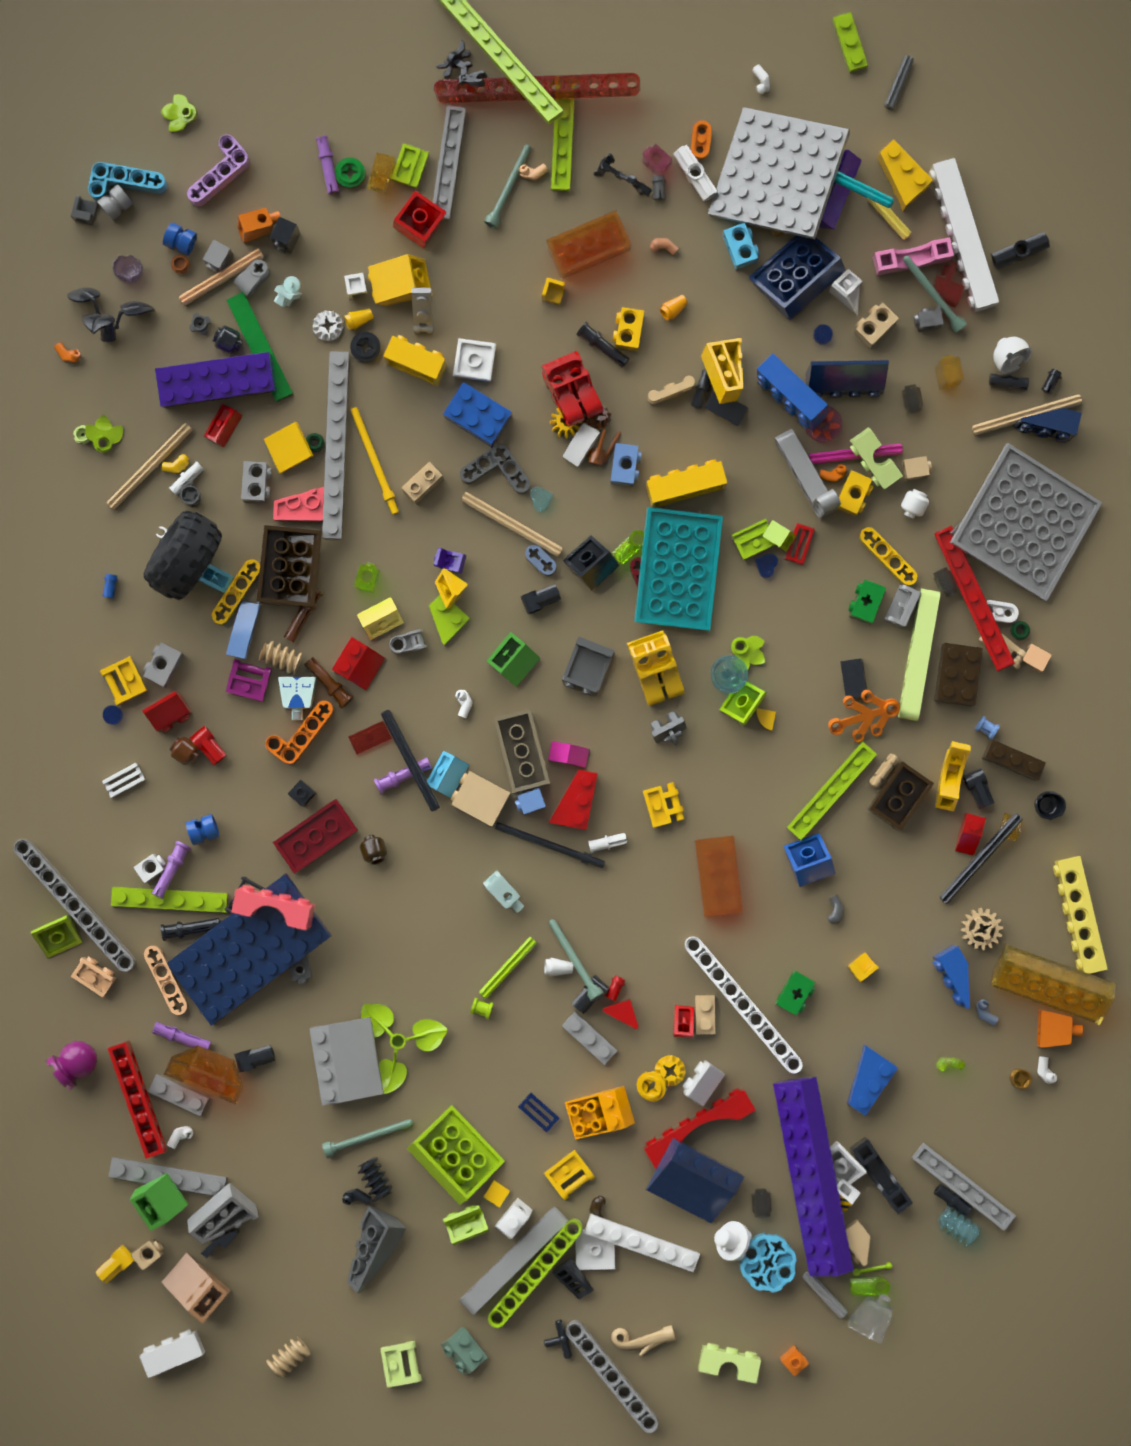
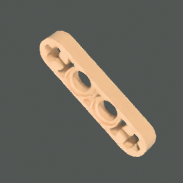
(163, 981)

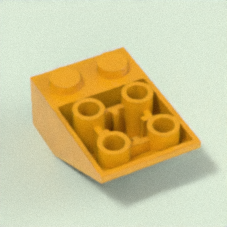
(600, 1113)

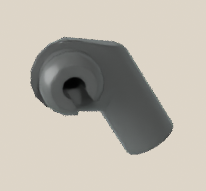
(838, 910)

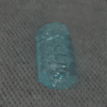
(958, 1226)

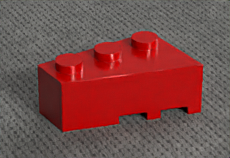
(576, 803)

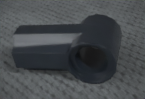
(537, 600)
(977, 784)
(582, 1001)
(250, 1058)

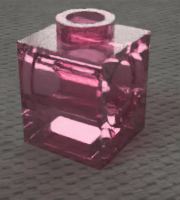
(660, 167)

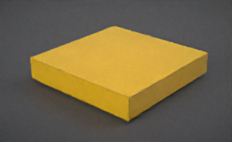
(288, 447)

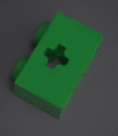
(874, 593)
(786, 996)

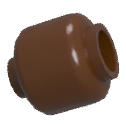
(184, 751)

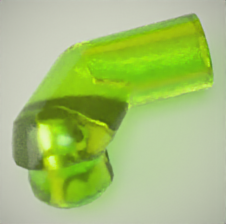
(950, 1061)

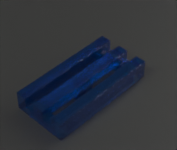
(547, 1109)

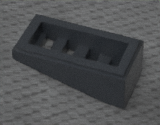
(564, 1277)

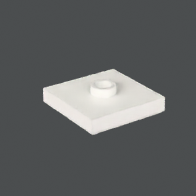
(474, 360)
(594, 1253)

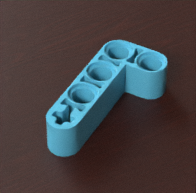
(127, 182)

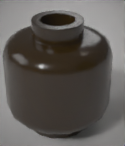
(373, 849)

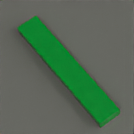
(257, 341)

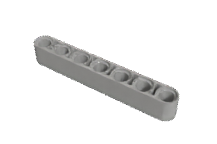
(513, 1260)
(614, 1385)

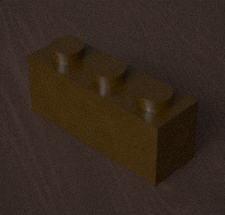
(1014, 760)

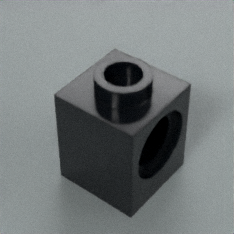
(302, 793)

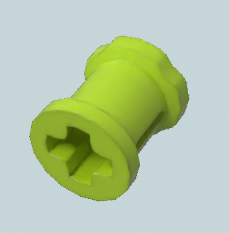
(481, 1008)

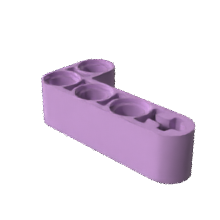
(215, 173)

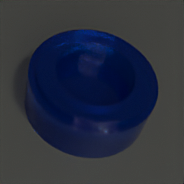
(822, 334)
(112, 714)

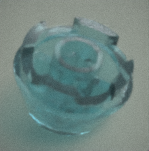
(729, 674)

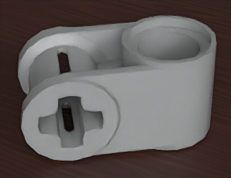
(250, 279)
(409, 642)

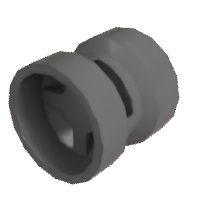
(190, 492)

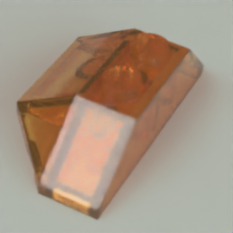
(206, 1072)

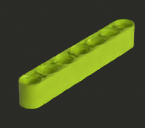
(531, 1281)

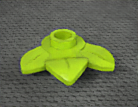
(176, 113)
(103, 431)
(751, 653)

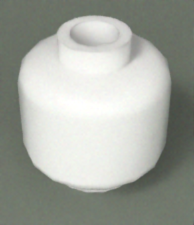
(915, 503)

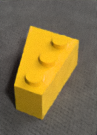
(724, 368)

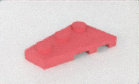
(300, 507)

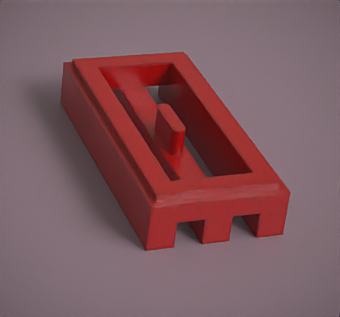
(794, 559)

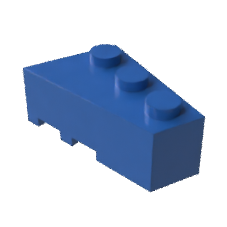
(870, 1079)

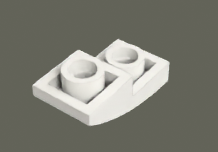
(581, 444)

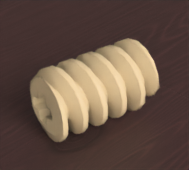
(280, 657)
(289, 1357)

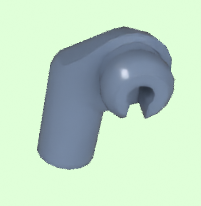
(983, 1012)

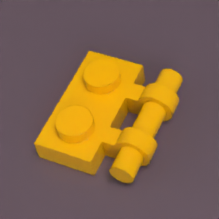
(657, 805)

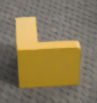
(553, 291)
(862, 967)

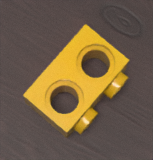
(632, 330)

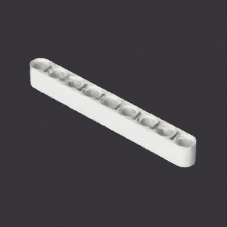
(749, 1011)

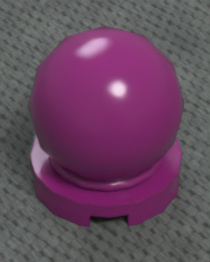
(74, 1062)

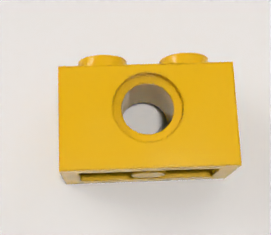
(854, 482)

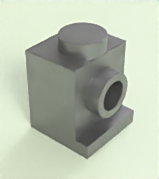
(928, 319)

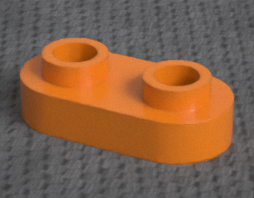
(701, 141)

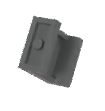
(587, 666)

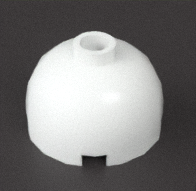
(1010, 353)

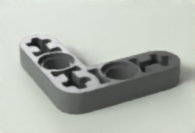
(494, 462)

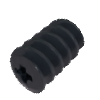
(375, 1179)

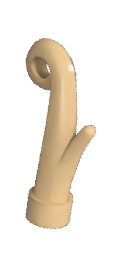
(648, 1342)

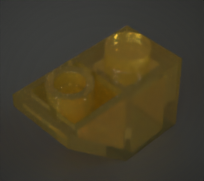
(381, 173)

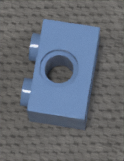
(625, 453)
(530, 802)

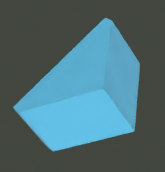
(216, 578)

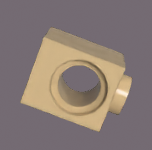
(916, 468)
(140, 1257)

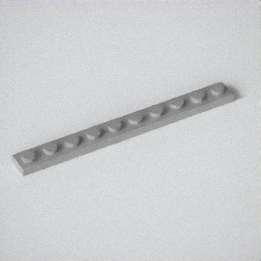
(335, 446)

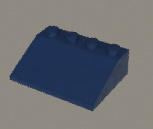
(797, 274)
(847, 377)
(694, 1181)

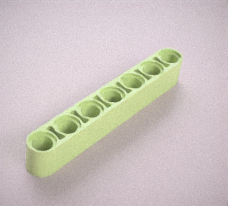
(919, 654)

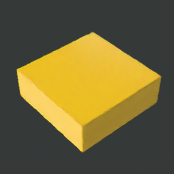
(496, 1193)

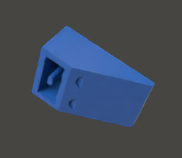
(955, 972)

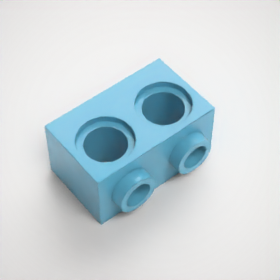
(736, 247)

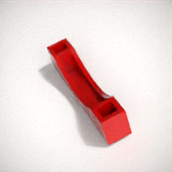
(733, 1107)

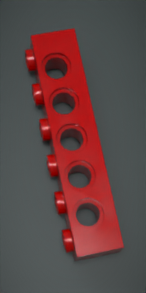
(137, 1099)

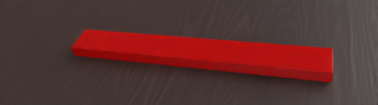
(975, 601)

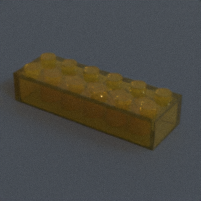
(1053, 984)

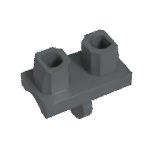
(669, 731)

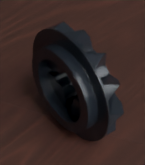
(360, 339)

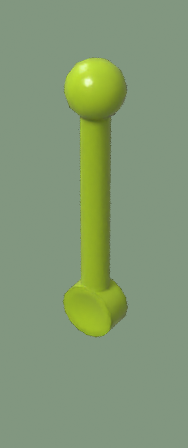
(856, 1272)

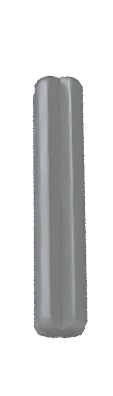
(825, 1294)

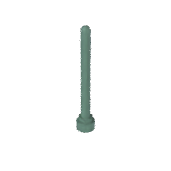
(492, 219)
(956, 322)
(594, 991)
(332, 1148)

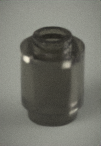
(912, 399)
(945, 582)
(761, 1203)

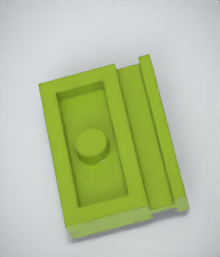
(410, 166)
(751, 540)

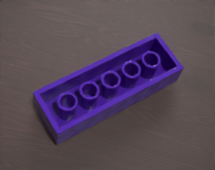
(215, 380)

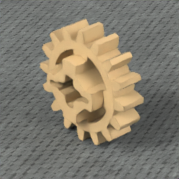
(987, 939)

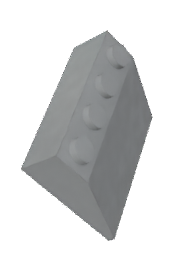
(346, 1061)

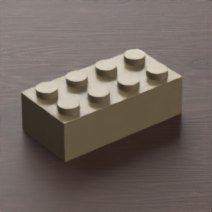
(521, 751)

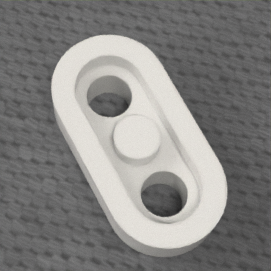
(999, 608)

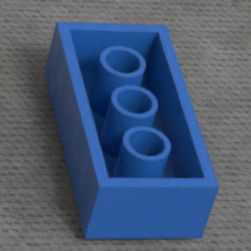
(791, 392)

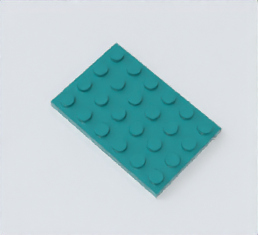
(678, 568)

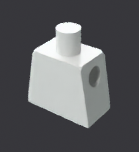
(513, 1218)

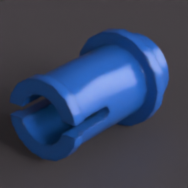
(110, 585)

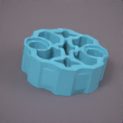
(788, 1260)

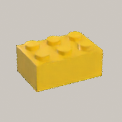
(415, 360)

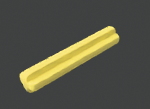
(892, 219)

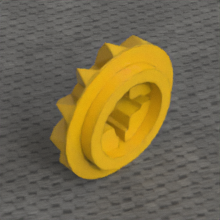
(669, 1061)
(643, 1085)

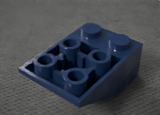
(1059, 424)

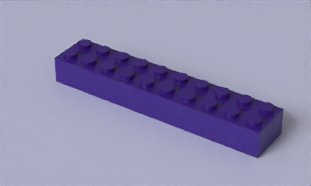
(813, 1177)

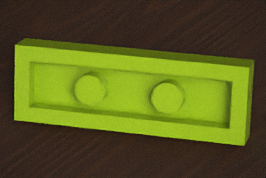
(850, 42)

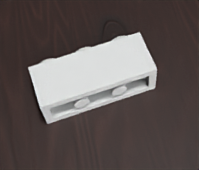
(172, 1353)

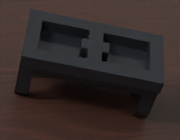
(729, 411)
(854, 677)

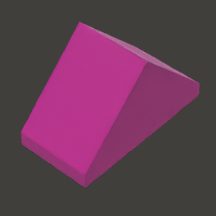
(568, 754)

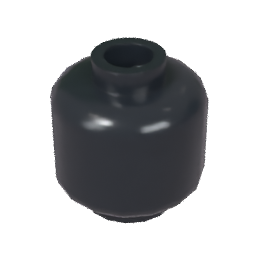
(227, 339)

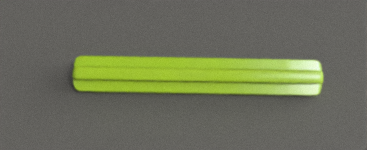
(507, 968)

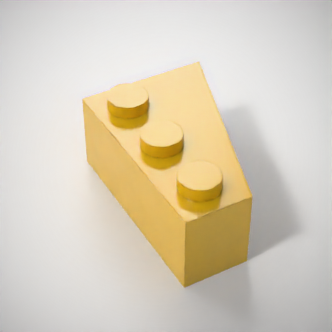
(903, 174)

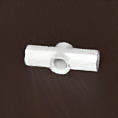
(702, 182)

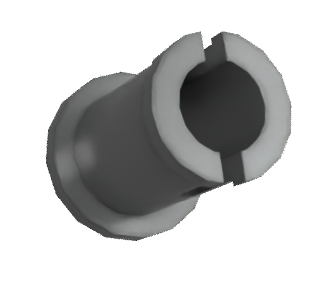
(658, 187)

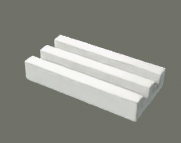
(109, 787)

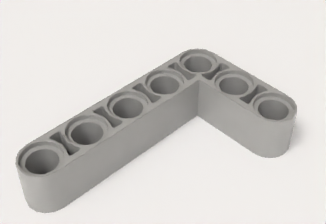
(819, 497)

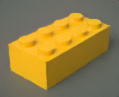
(686, 484)

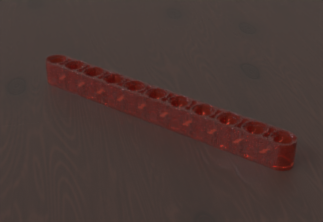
(547, 82)

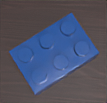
(477, 414)

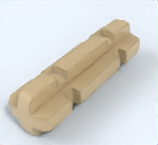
(884, 770)

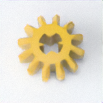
(560, 426)

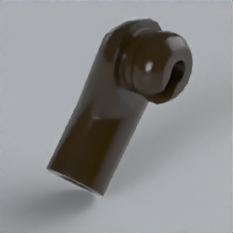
(596, 1206)

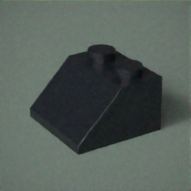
(591, 562)

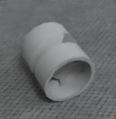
(115, 202)

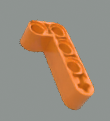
(304, 729)

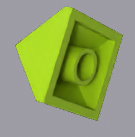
(743, 703)
(57, 936)

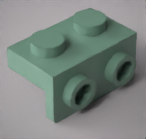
(463, 1351)

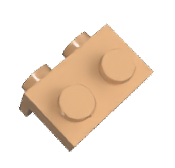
(94, 976)

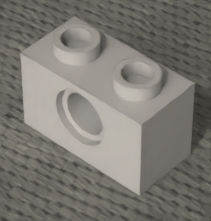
(163, 676)

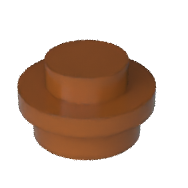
(180, 264)

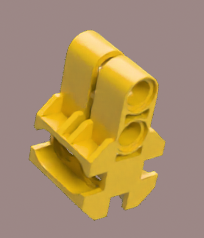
(664, 665)

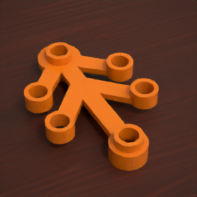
(866, 715)

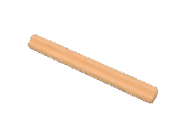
(220, 277)

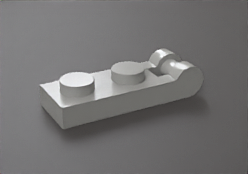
(422, 310)

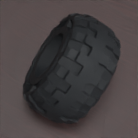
(182, 555)

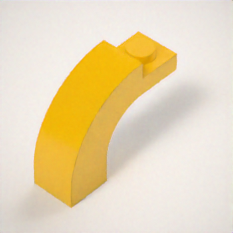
(951, 776)

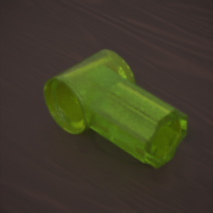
(627, 548)
(867, 1286)

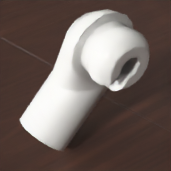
(465, 701)
(1044, 1072)

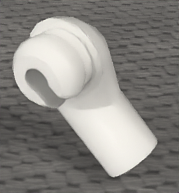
(764, 79)
(178, 1134)

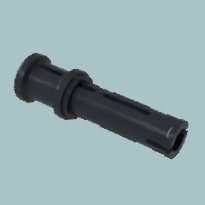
(595, 339)
(180, 929)

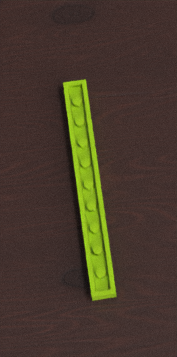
(504, 59)

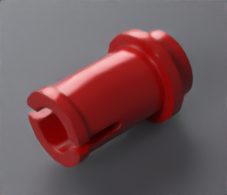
(615, 988)

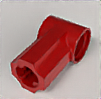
(205, 741)

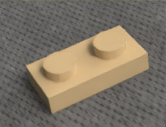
(705, 1014)

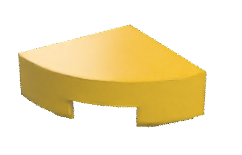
(766, 718)

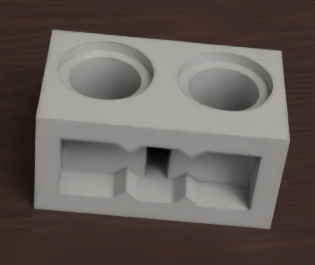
(249, 482)

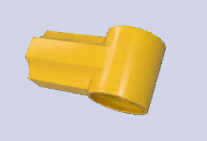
(119, 1261)

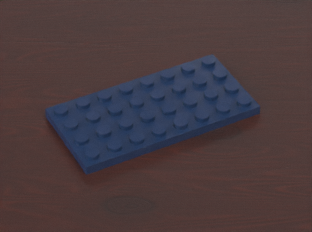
(244, 955)

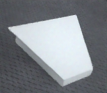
(847, 290)

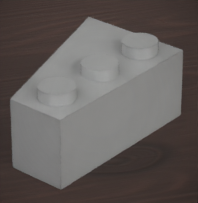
(223, 1211)

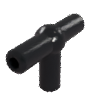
(561, 1339)

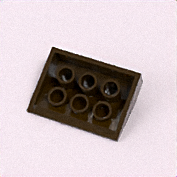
(289, 566)

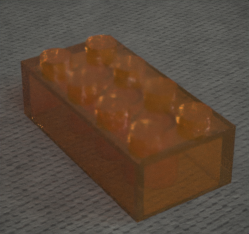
(588, 244)
(718, 876)

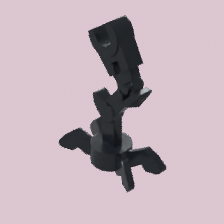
(455, 60)
(605, 166)

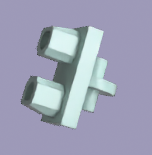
(288, 291)

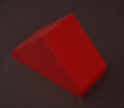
(622, 1011)
(683, 1021)

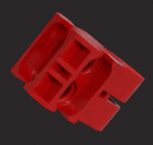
(571, 387)

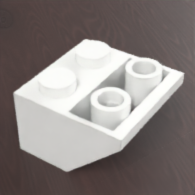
(703, 1082)

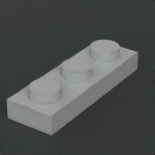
(589, 1038)
(178, 1094)

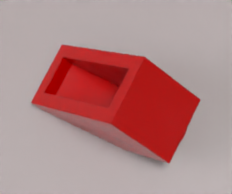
(970, 833)

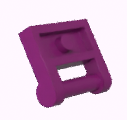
(246, 686)

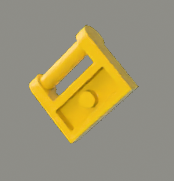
(129, 678)
(566, 1169)

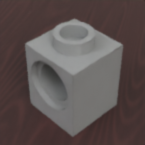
(217, 256)

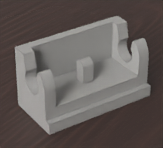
(902, 606)

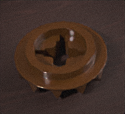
(601, 421)

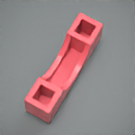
(296, 912)

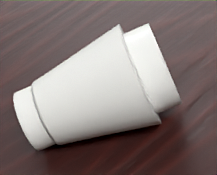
(557, 967)

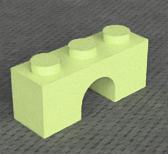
(865, 445)
(713, 1357)

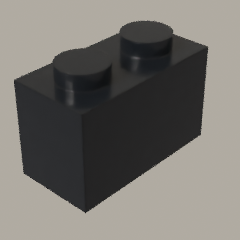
(285, 235)

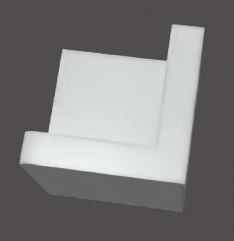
(355, 284)

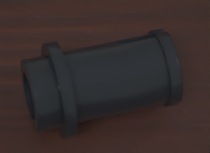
(1051, 381)

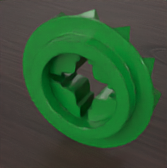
(356, 166)

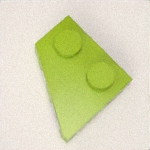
(447, 620)

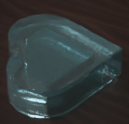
(541, 498)

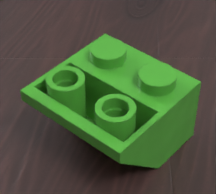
(513, 659)
(158, 1201)

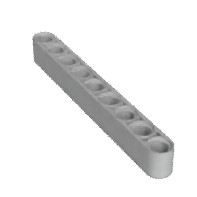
(66, 901)

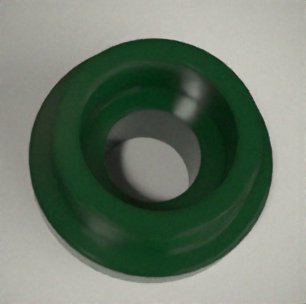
(315, 436)
(1026, 630)

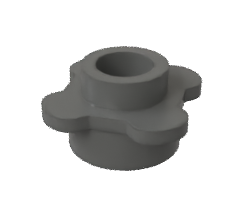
(199, 318)

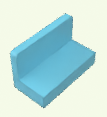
(447, 774)

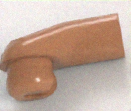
(663, 243)

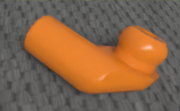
(67, 355)
(835, 475)

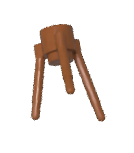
(597, 455)

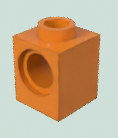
(794, 1360)

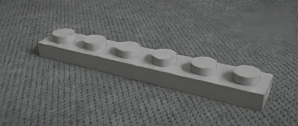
(449, 158)
(183, 1179)
(963, 1186)

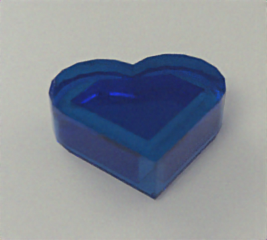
(766, 565)

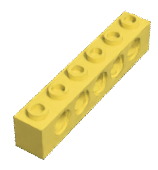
(1097, 960)

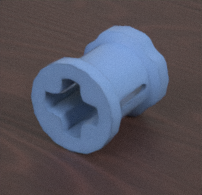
(987, 727)

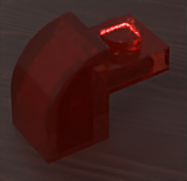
(948, 289)

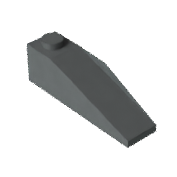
(378, 1240)

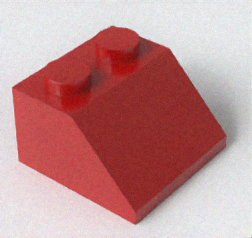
(419, 219)
(358, 663)
(167, 712)

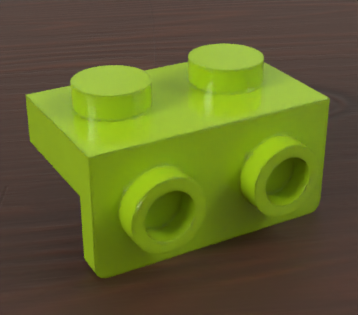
(466, 1224)

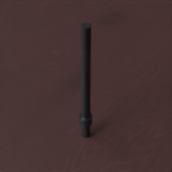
(584, 857)

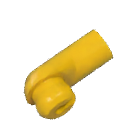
(178, 466)

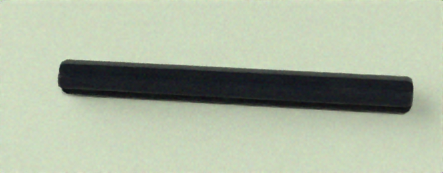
(410, 760)
(981, 858)

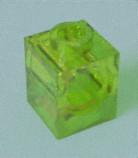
(370, 585)

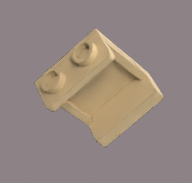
(480, 798)

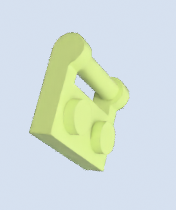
(394, 1365)

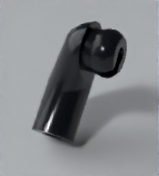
(355, 1195)

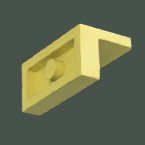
(380, 618)

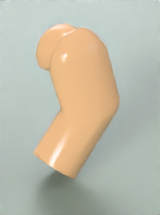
(533, 174)

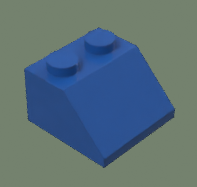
(809, 859)

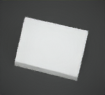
(845, 1165)

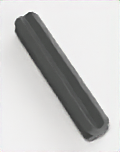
(899, 82)

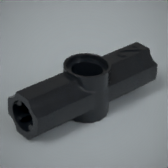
(1030, 245)

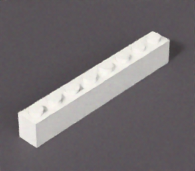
(964, 235)

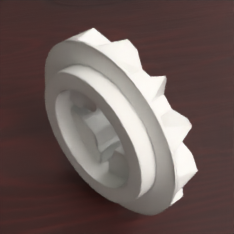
(334, 331)

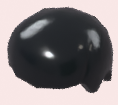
(1050, 805)

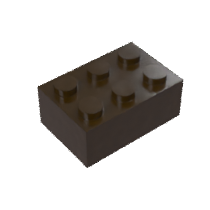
(958, 674)
(900, 796)

